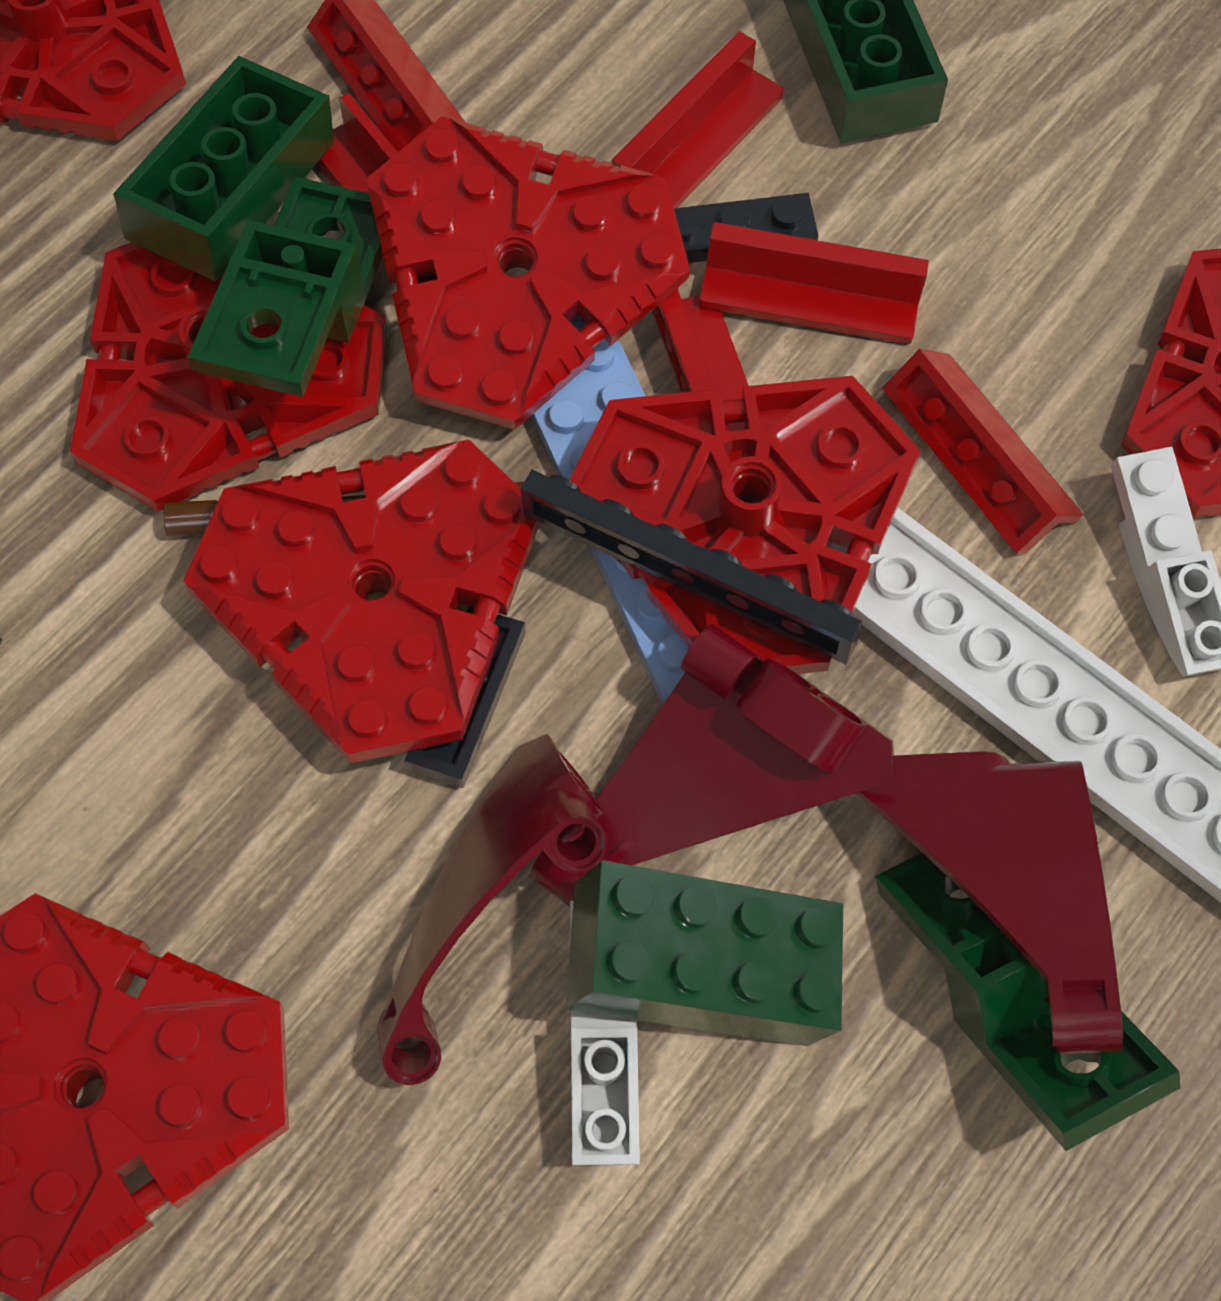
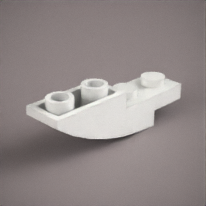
(1167, 559)
(604, 1088)

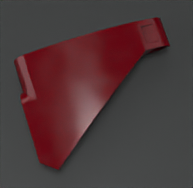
(727, 754)
(528, 809)
(1031, 861)

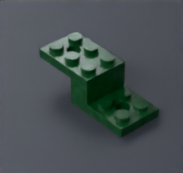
(291, 281)
(1005, 1014)

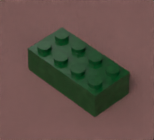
(870, 64)
(224, 166)
(705, 955)

